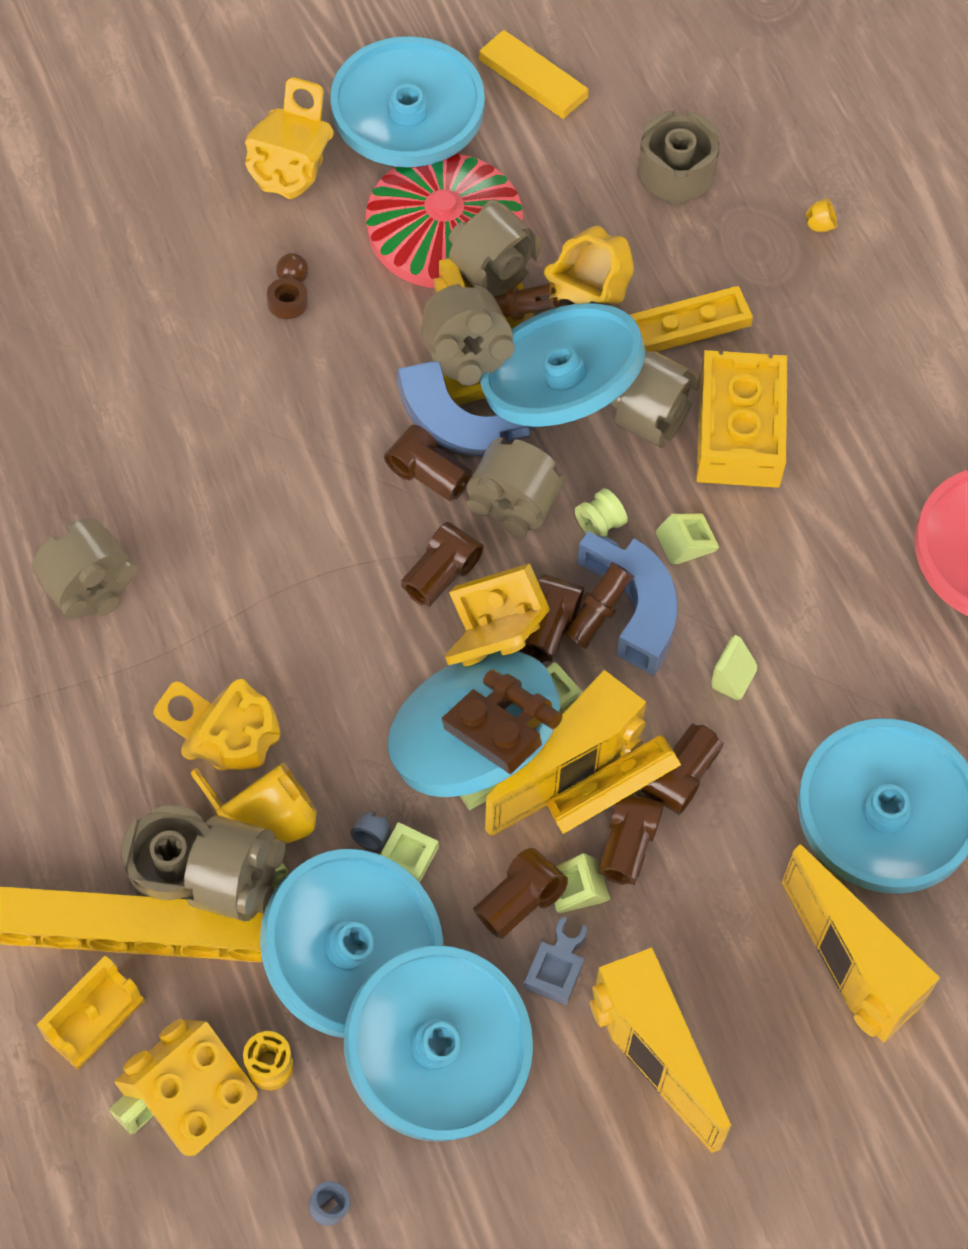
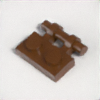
(495, 732)

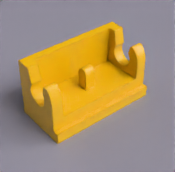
(90, 1013)

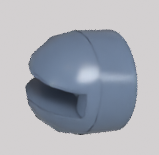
(371, 831)
(323, 1195)

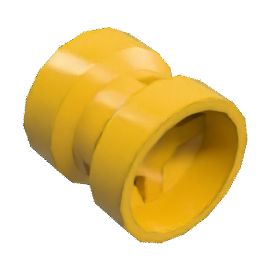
(272, 1070)

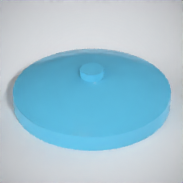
(407, 101)
(566, 365)
(435, 759)
(886, 805)
(338, 925)
(438, 1043)

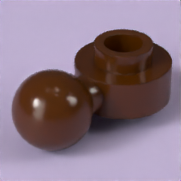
(288, 294)

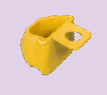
(289, 143)
(592, 268)
(227, 732)
(270, 802)

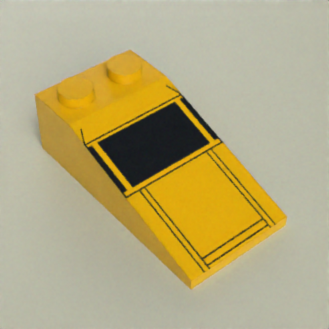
(592, 734)
(869, 963)
(650, 1030)

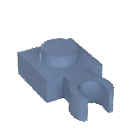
(556, 967)

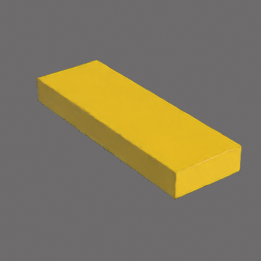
(533, 74)
(612, 783)

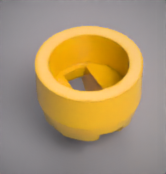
(821, 216)

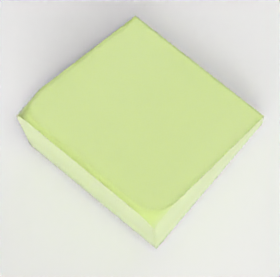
(686, 537)
(734, 669)
(584, 885)
(131, 1113)

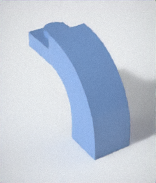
(454, 429)
(651, 591)

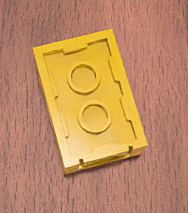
(742, 419)

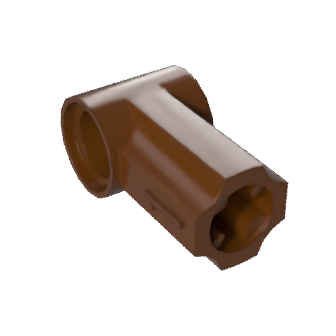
(420, 458)
(447, 556)
(564, 602)
(695, 753)
(632, 827)
(529, 884)

